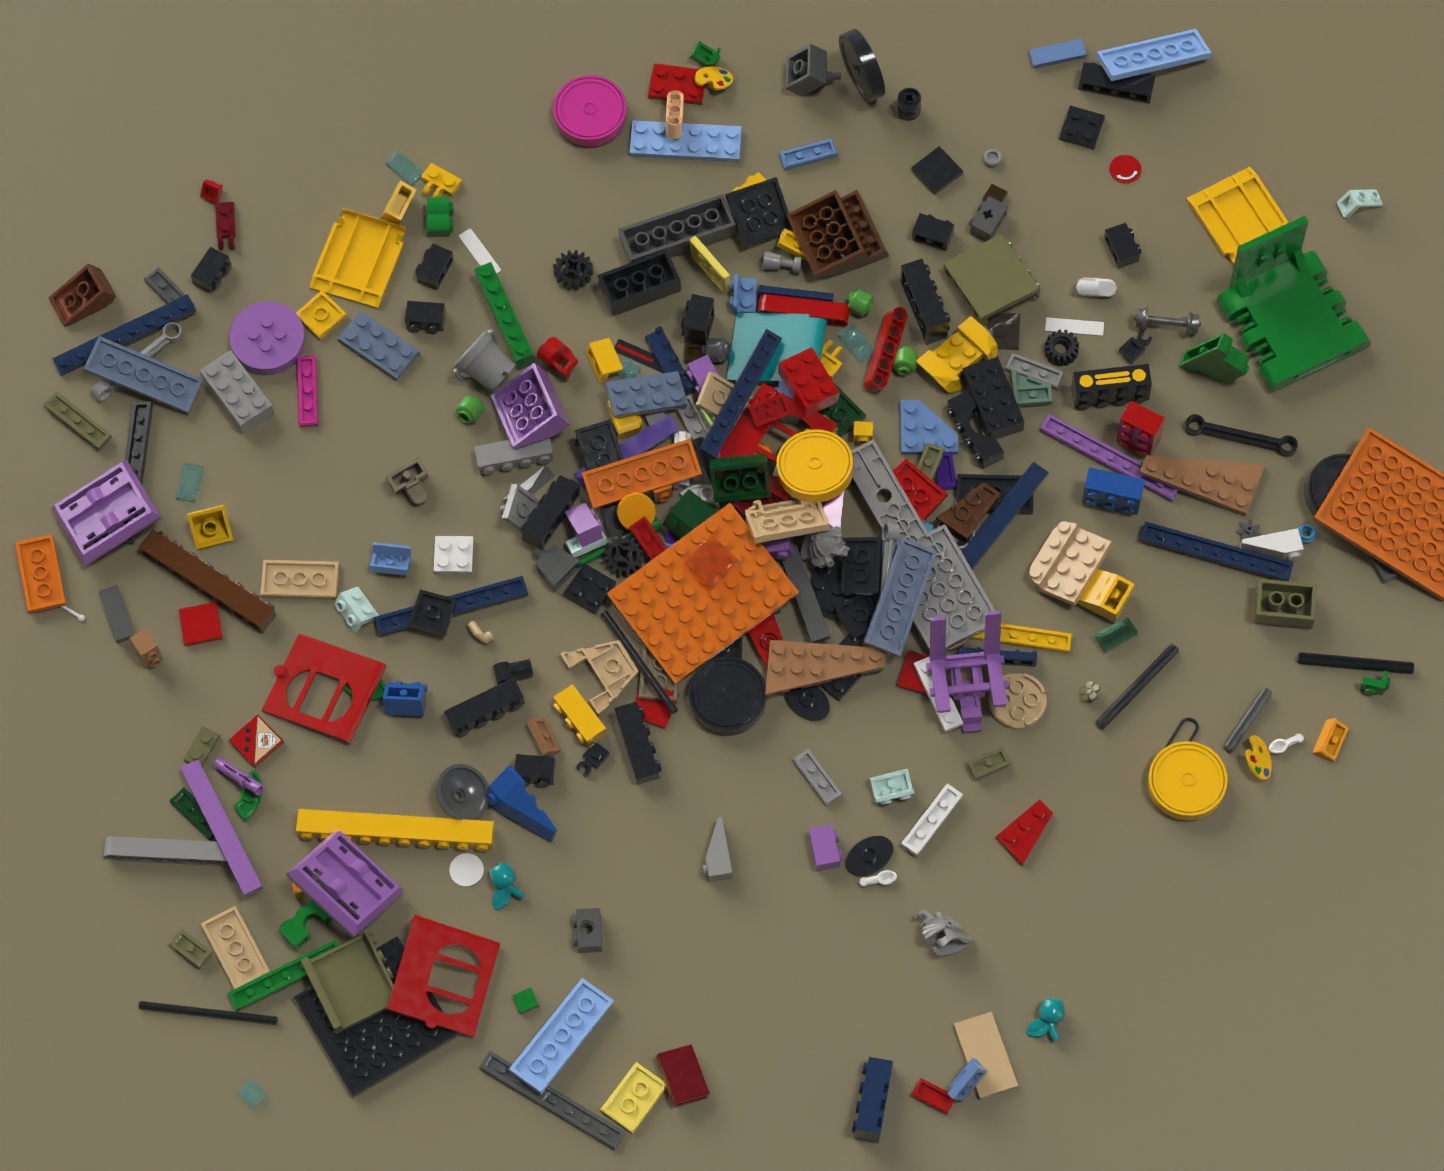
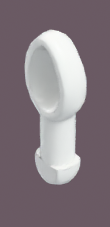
(1280, 745)
(884, 878)

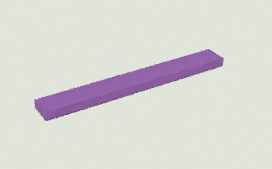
(1102, 453)
(221, 828)

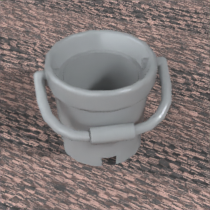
(484, 362)

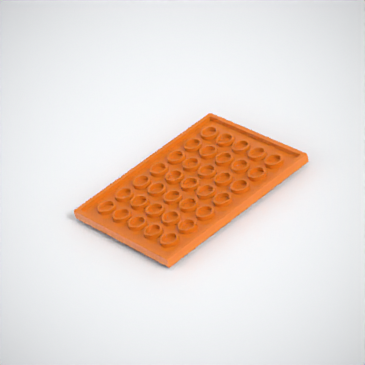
(1390, 510)
(686, 619)

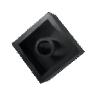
(698, 319)

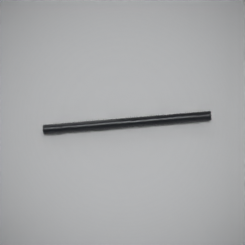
(639, 662)
(208, 1012)

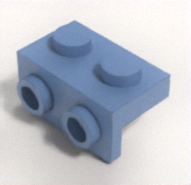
(390, 559)

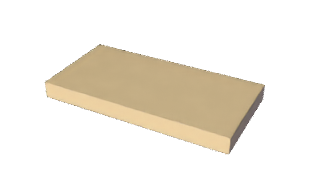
(299, 579)
(235, 947)
(982, 1041)

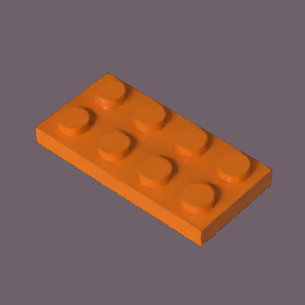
(40, 573)

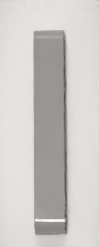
(163, 851)

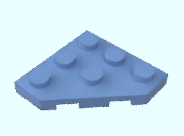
(923, 426)

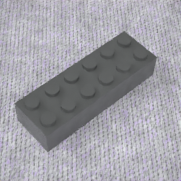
(707, 220)

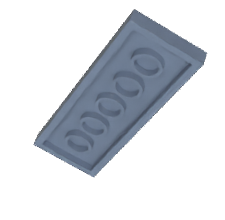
(143, 375)
(900, 597)

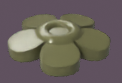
(1089, 691)

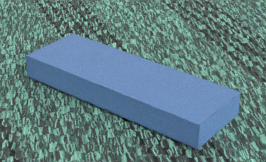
(1057, 53)
(808, 154)

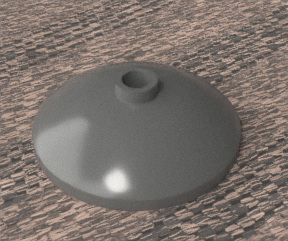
(468, 785)

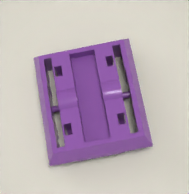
(103, 510)
(347, 879)

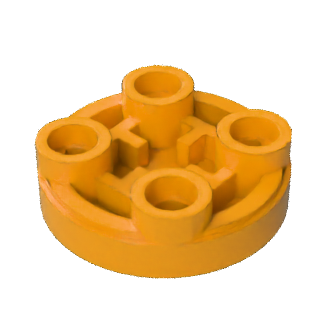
(634, 507)

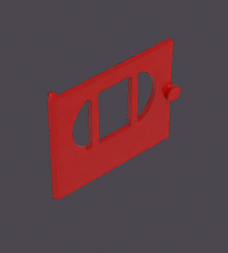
(746, 437)
(320, 657)
(412, 979)

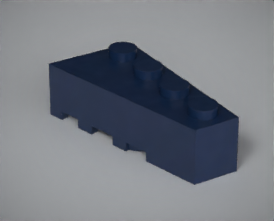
(873, 1100)

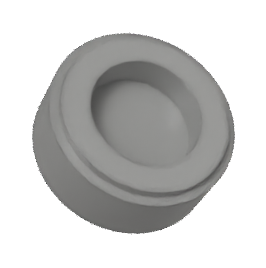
(992, 158)

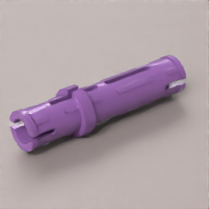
(244, 780)

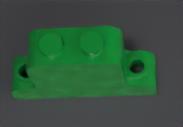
(1216, 359)

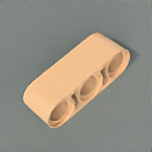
(674, 114)

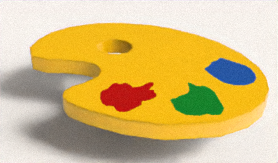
(717, 77)
(1259, 762)

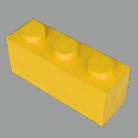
(579, 716)

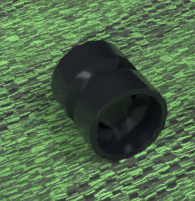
(909, 104)

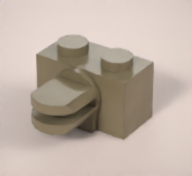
(409, 479)

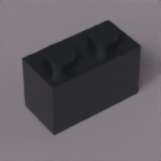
(933, 231)
(1122, 245)
(434, 266)
(211, 270)
(425, 316)
(536, 769)

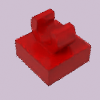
(211, 191)

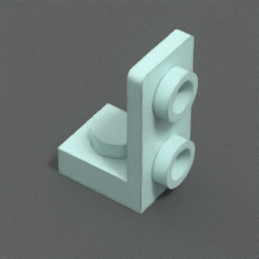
(1358, 198)

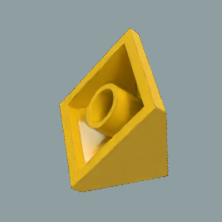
(210, 526)

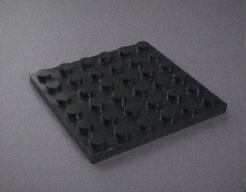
(376, 1045)

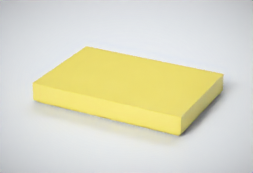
(710, 265)
(634, 1098)

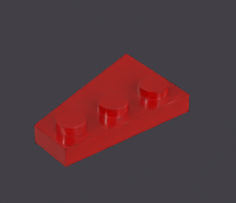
(920, 489)
(1024, 832)

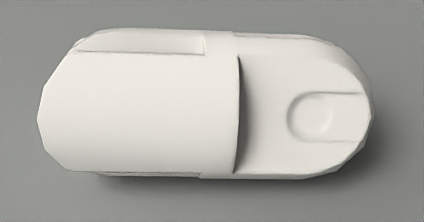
(1096, 287)

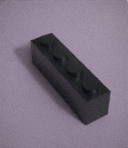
(1134, 88)
(550, 512)
(484, 707)
(637, 743)

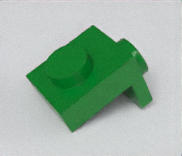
(705, 55)
(1373, 686)

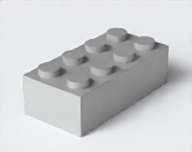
(237, 392)

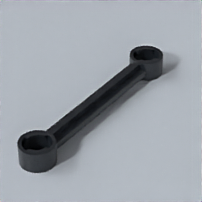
(1241, 435)

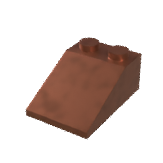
(82, 295)

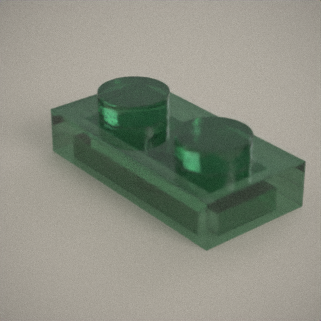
(1116, 634)

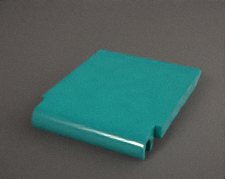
(797, 335)

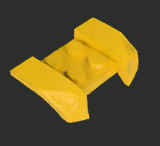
(961, 350)

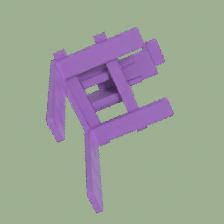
(967, 691)

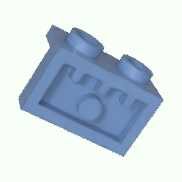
(744, 295)
(967, 1080)

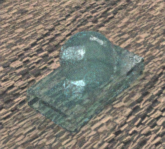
(856, 342)

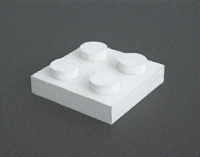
(453, 554)

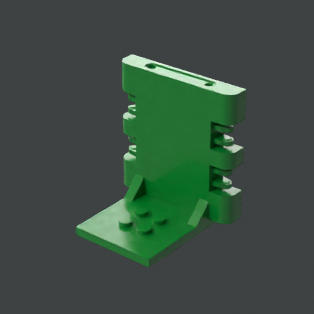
(1286, 309)

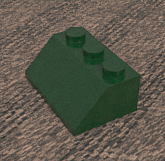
(740, 478)
(688, 514)

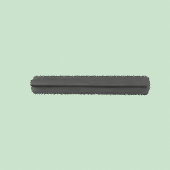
(1247, 720)

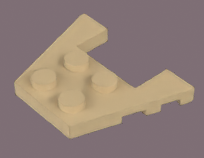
(611, 667)

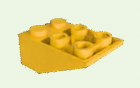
(1107, 595)

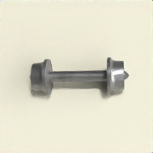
(1191, 323)

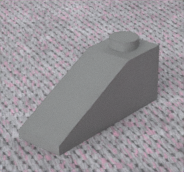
(717, 858)

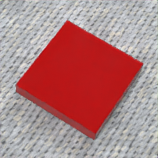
(200, 624)
(909, 678)
(656, 711)

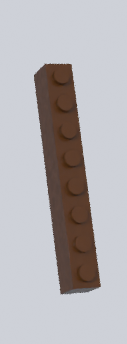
(207, 580)

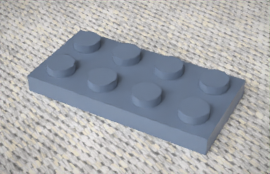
(378, 345)
(646, 394)

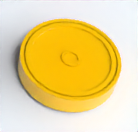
(815, 466)
(1187, 781)

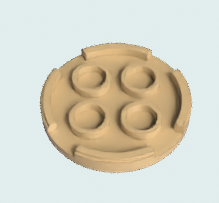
(1025, 702)

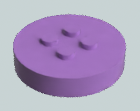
(267, 338)

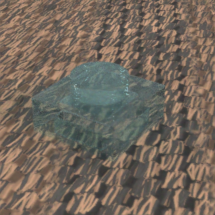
(629, 370)
(252, 1093)

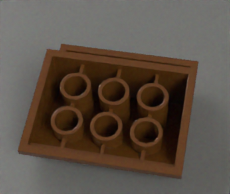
(837, 234)

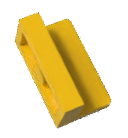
(603, 359)

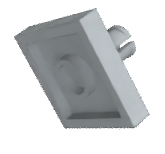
(518, 507)

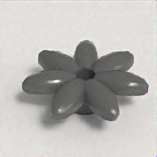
(1248, 530)

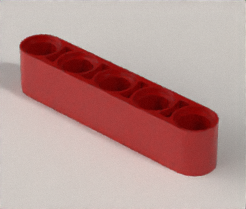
(833, 312)
(879, 355)

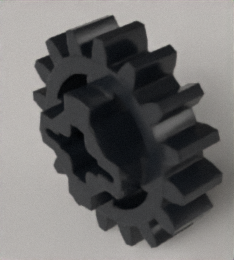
(571, 276)
(630, 551)

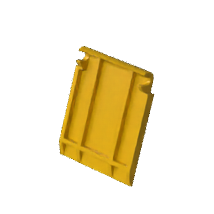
(1236, 211)
(359, 258)

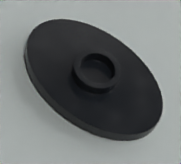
(809, 702)
(869, 856)

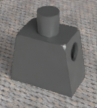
(555, 566)

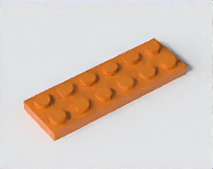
(641, 473)

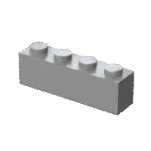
(504, 457)

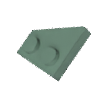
(1030, 391)

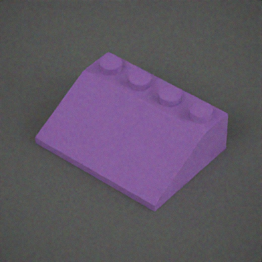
(529, 407)

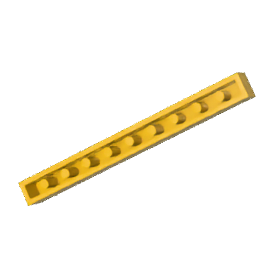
(397, 829)

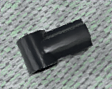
(519, 670)

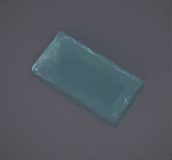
(404, 168)
(189, 482)

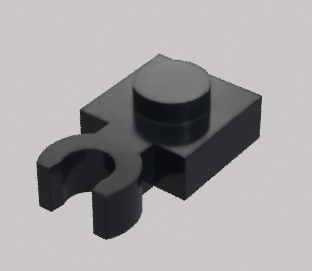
(1134, 348)
(594, 756)

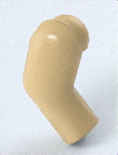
(477, 632)

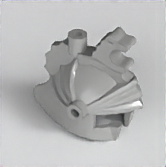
(824, 547)
(943, 933)

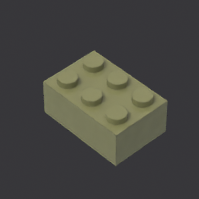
(1285, 603)

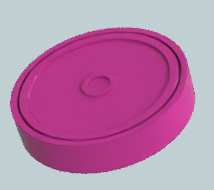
(590, 110)

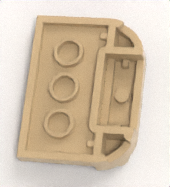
(785, 519)
(1068, 562)

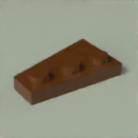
(967, 513)

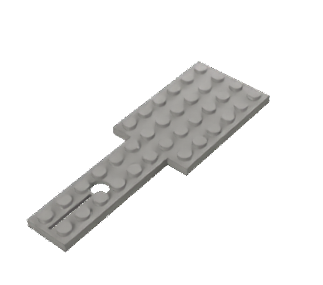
(951, 585)

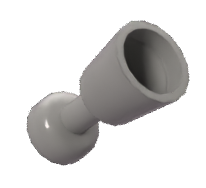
(774, 261)

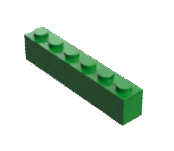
(504, 316)

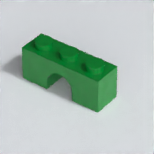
(295, 930)

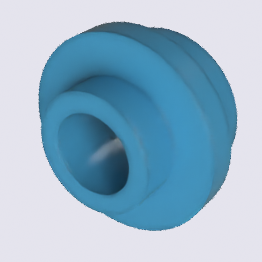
(1309, 529)

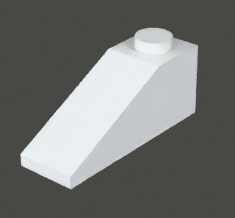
(1278, 545)

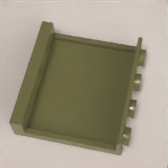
(990, 278)
(351, 981)

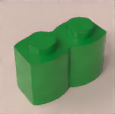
(438, 216)

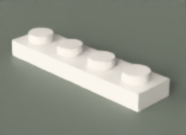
(948, 720)
(931, 820)

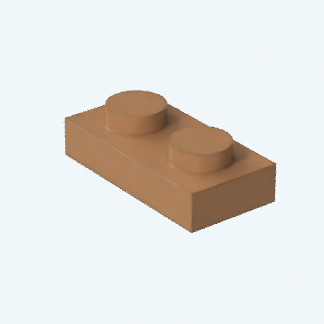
(544, 736)

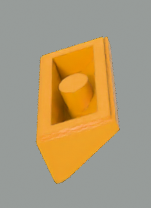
(1330, 739)

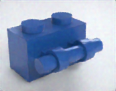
(405, 698)

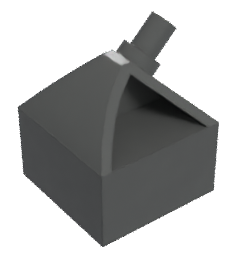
(808, 70)

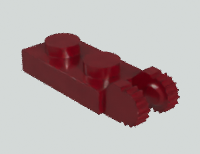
(225, 223)

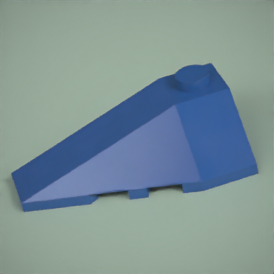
(512, 799)

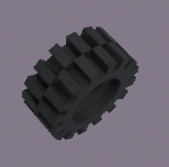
(1057, 357)

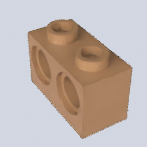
(146, 649)

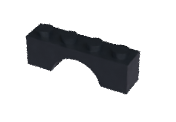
(985, 449)

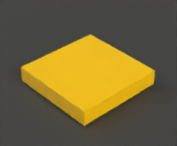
(321, 315)

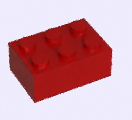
(808, 382)
(1140, 429)

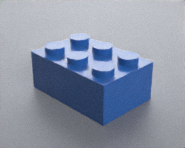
(1113, 491)

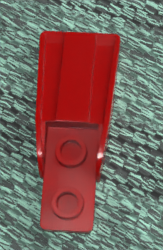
(761, 637)

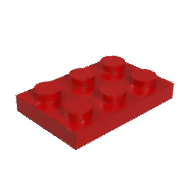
(675, 78)

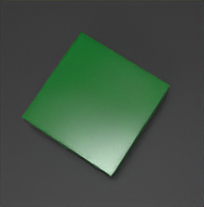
(525, 1000)

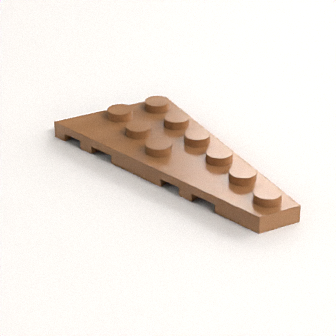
(1217, 482)
(811, 664)

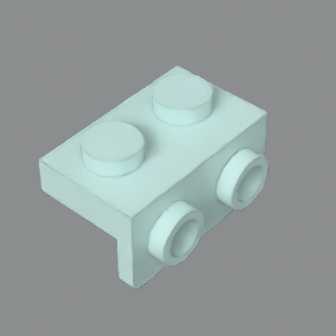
(355, 608)
(891, 786)

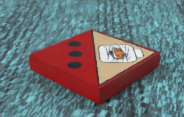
(256, 741)

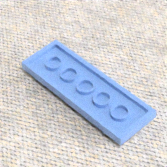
(1153, 54)
(696, 142)
(561, 1036)

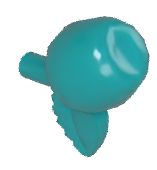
(503, 878)
(1050, 1012)

